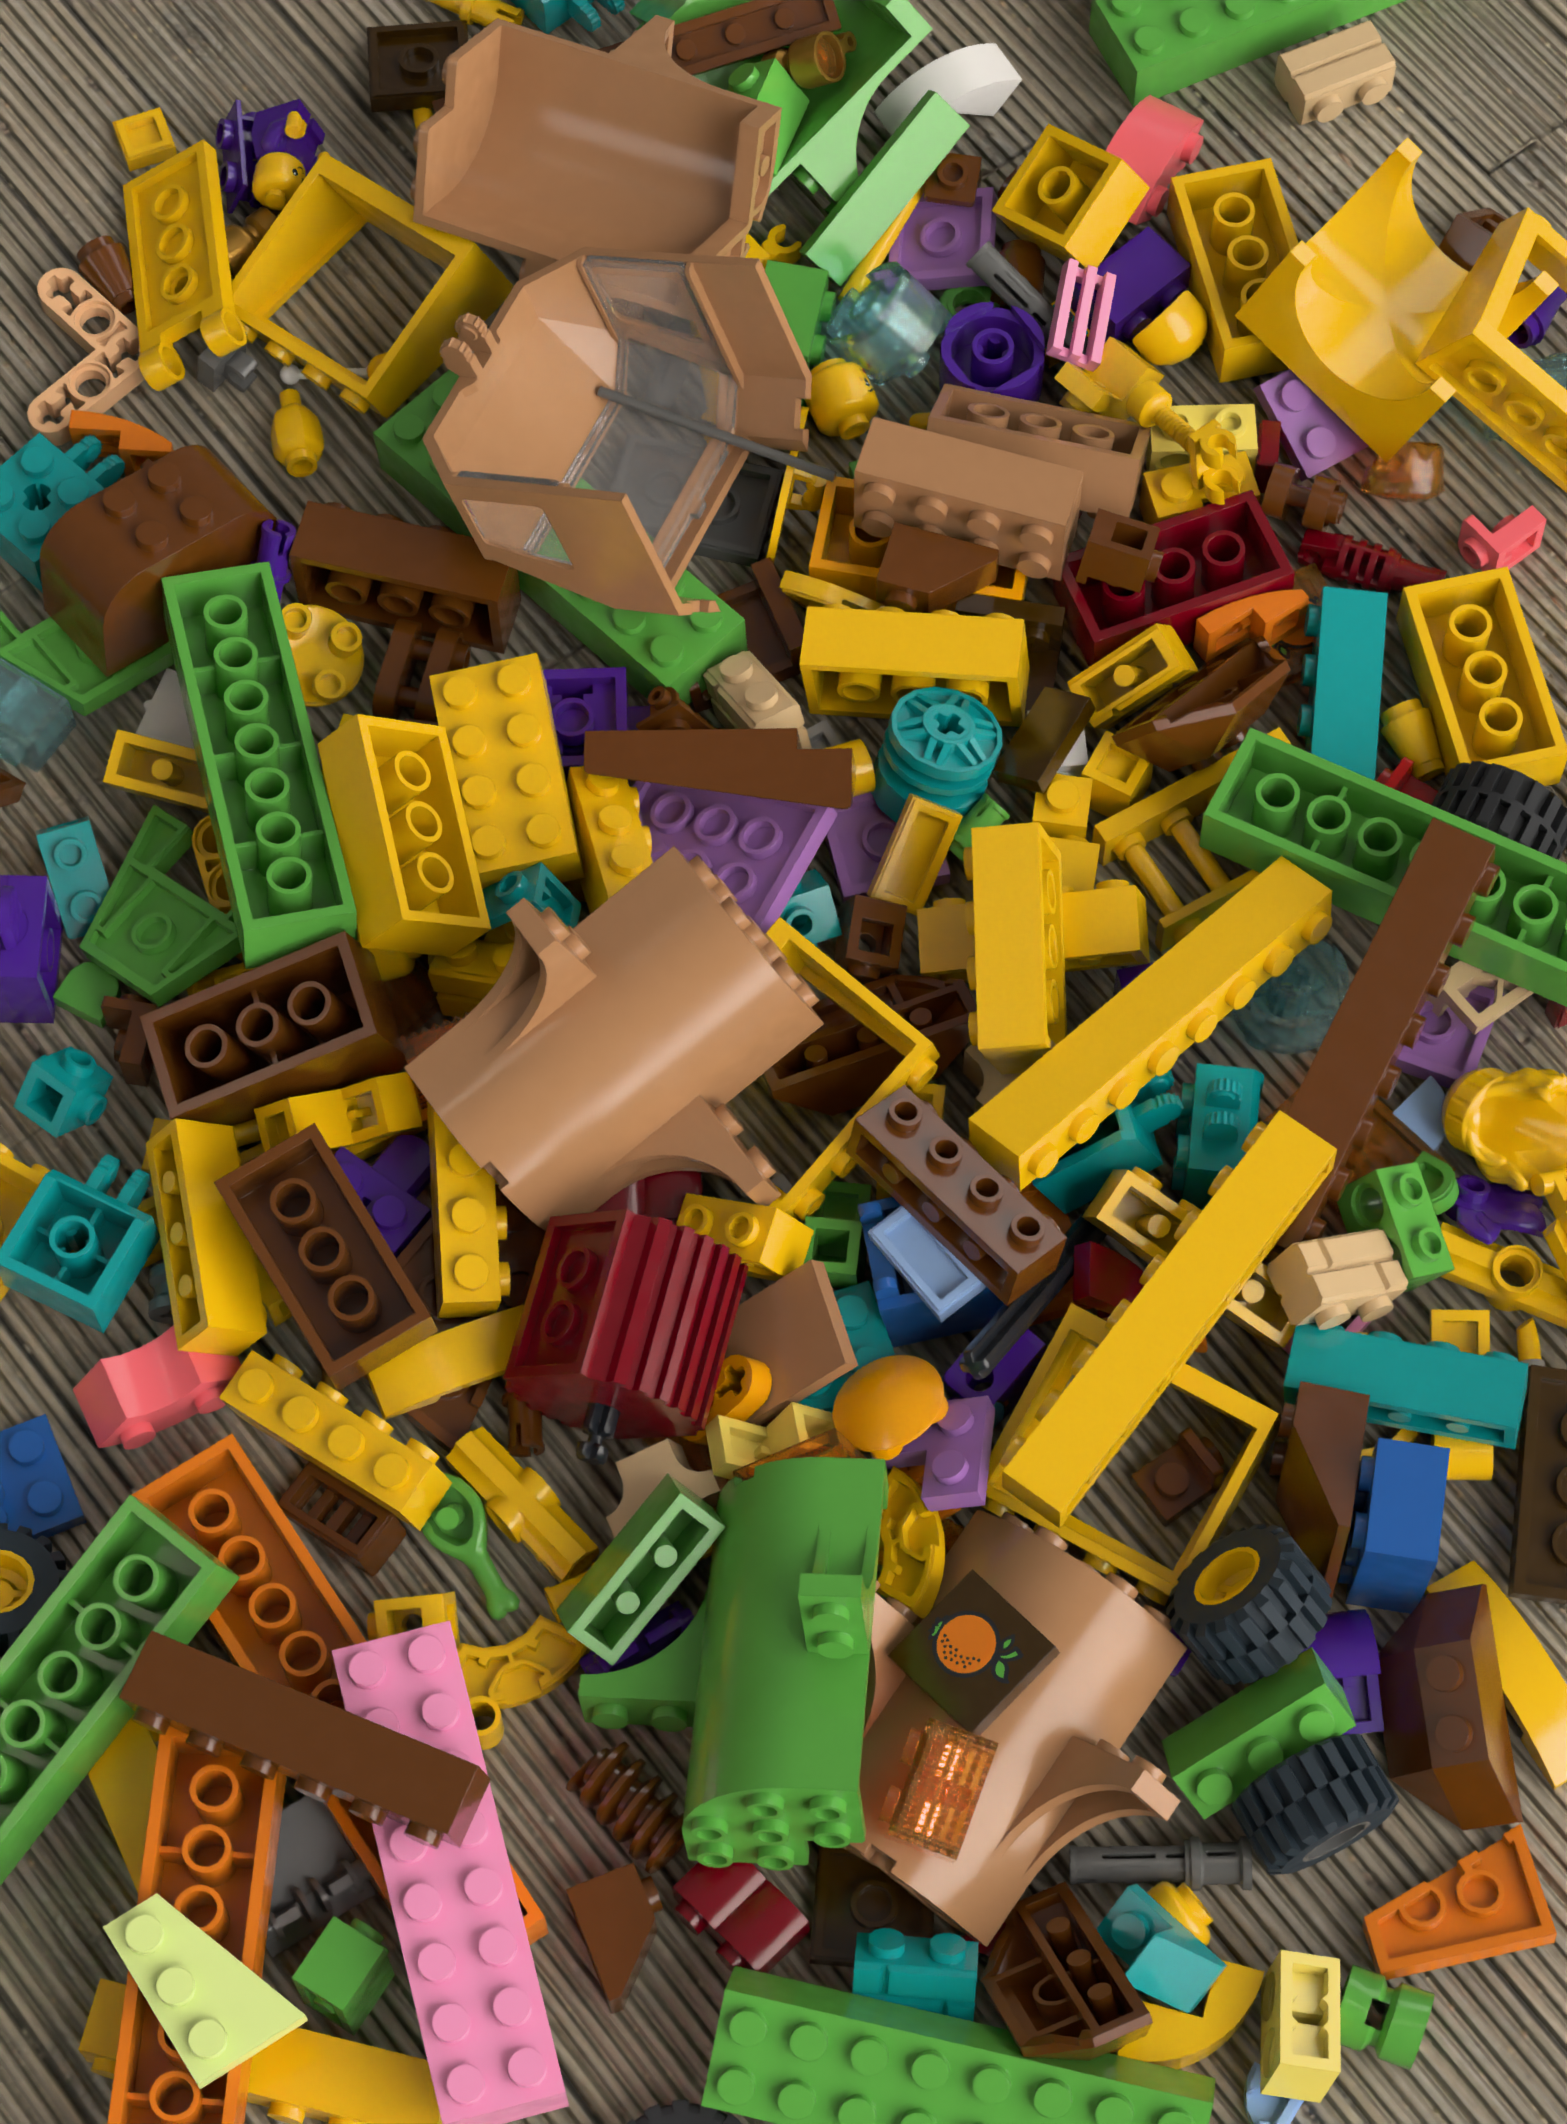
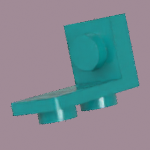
(74, 872)
(538, 887)

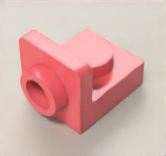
(1506, 544)

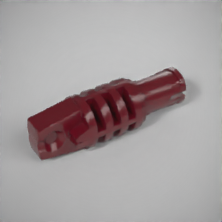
(1362, 563)

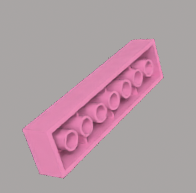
(455, 1904)

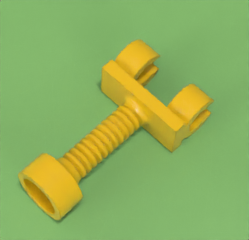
(1151, 406)

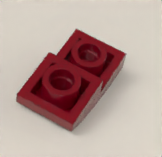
(1103, 1278)

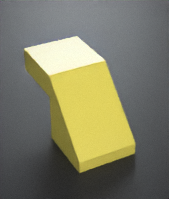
(739, 1443)

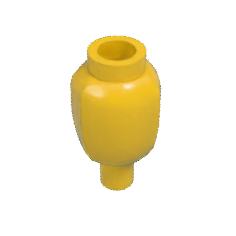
(296, 435)

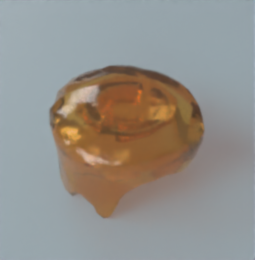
(1409, 476)

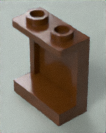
(770, 624)

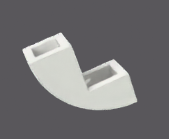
(968, 79)

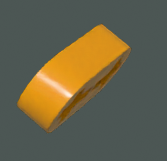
(727, 1399)

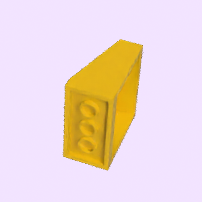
(312, 228)
(1488, 369)
(859, 1002)
(1104, 1552)

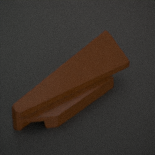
(727, 761)

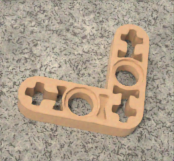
(103, 350)

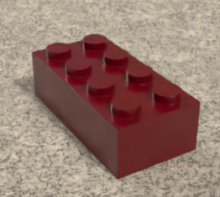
(1206, 563)

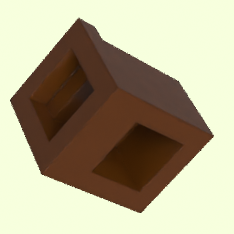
(1120, 552)
(878, 924)

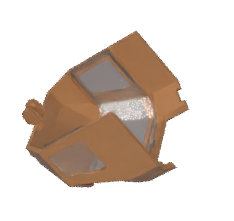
(592, 486)

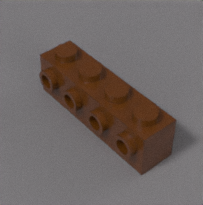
(956, 1194)

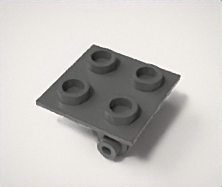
(312, 1875)

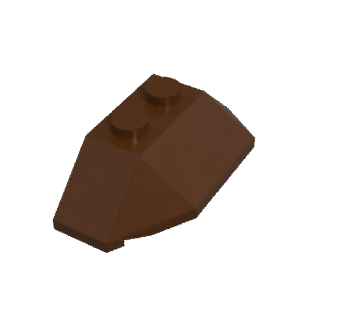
(1207, 709)
(847, 1062)
(1448, 1711)
(1061, 1982)

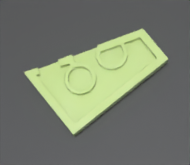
(199, 1991)

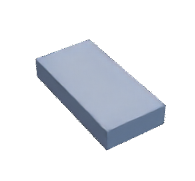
(925, 1263)

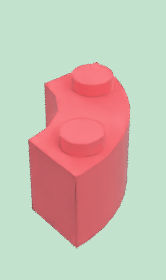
(1156, 145)
(151, 1390)

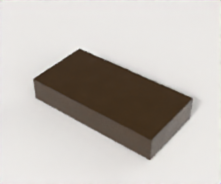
(1044, 739)

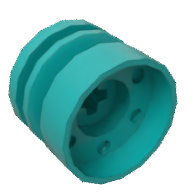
(938, 749)

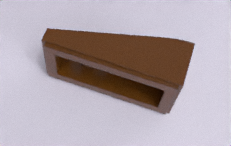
(370, 1539)

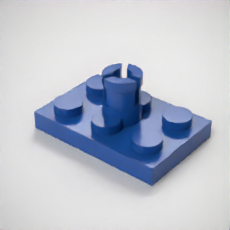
(36, 1481)

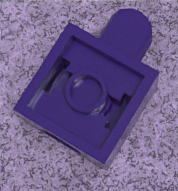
(589, 702)
(28, 949)
(391, 1188)

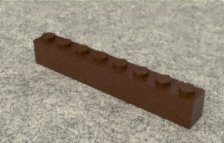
(1385, 1004)

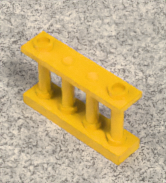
(1171, 813)

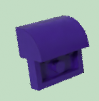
(1351, 1655)

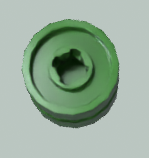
(1402, 2021)

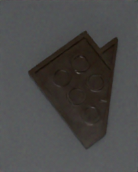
(1540, 1507)

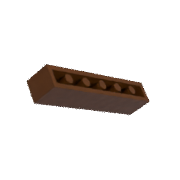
(305, 1740)

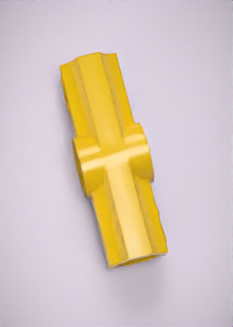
(1480, 1266)
(522, 1505)

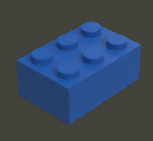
(1395, 1525)

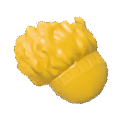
(1509, 1122)

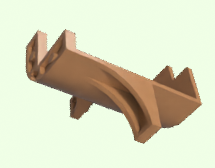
(590, 149)
(620, 1045)
(1057, 1740)

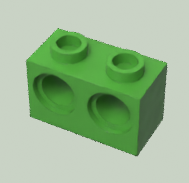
(1399, 1204)

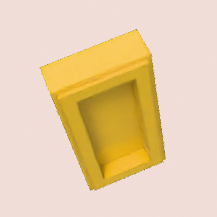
(915, 853)

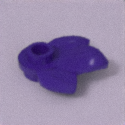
(1488, 1208)

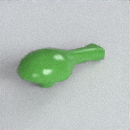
(461, 1531)

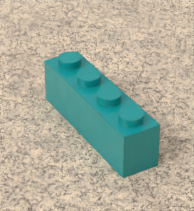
(1344, 677)
(1415, 1384)

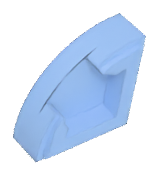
(1423, 1113)
(1267, 2108)

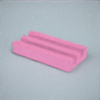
(1089, 281)

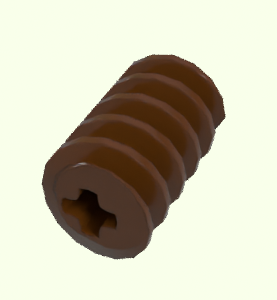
(630, 1804)

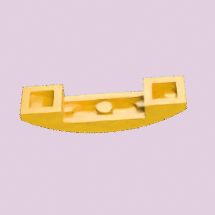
(445, 1363)
(1529, 1678)

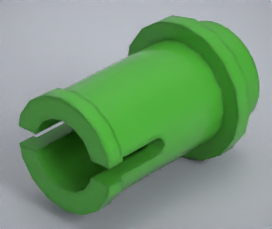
(982, 814)

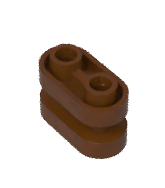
(1321, 503)
(404, 649)

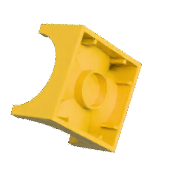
(1363, 304)

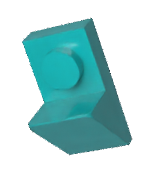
(1160, 1951)

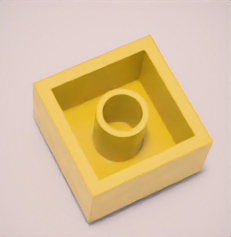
(1070, 198)

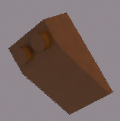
(1320, 1470)

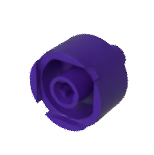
(993, 351)

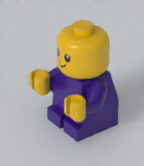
(285, 151)

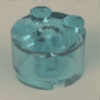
(888, 324)
(1299, 1017)

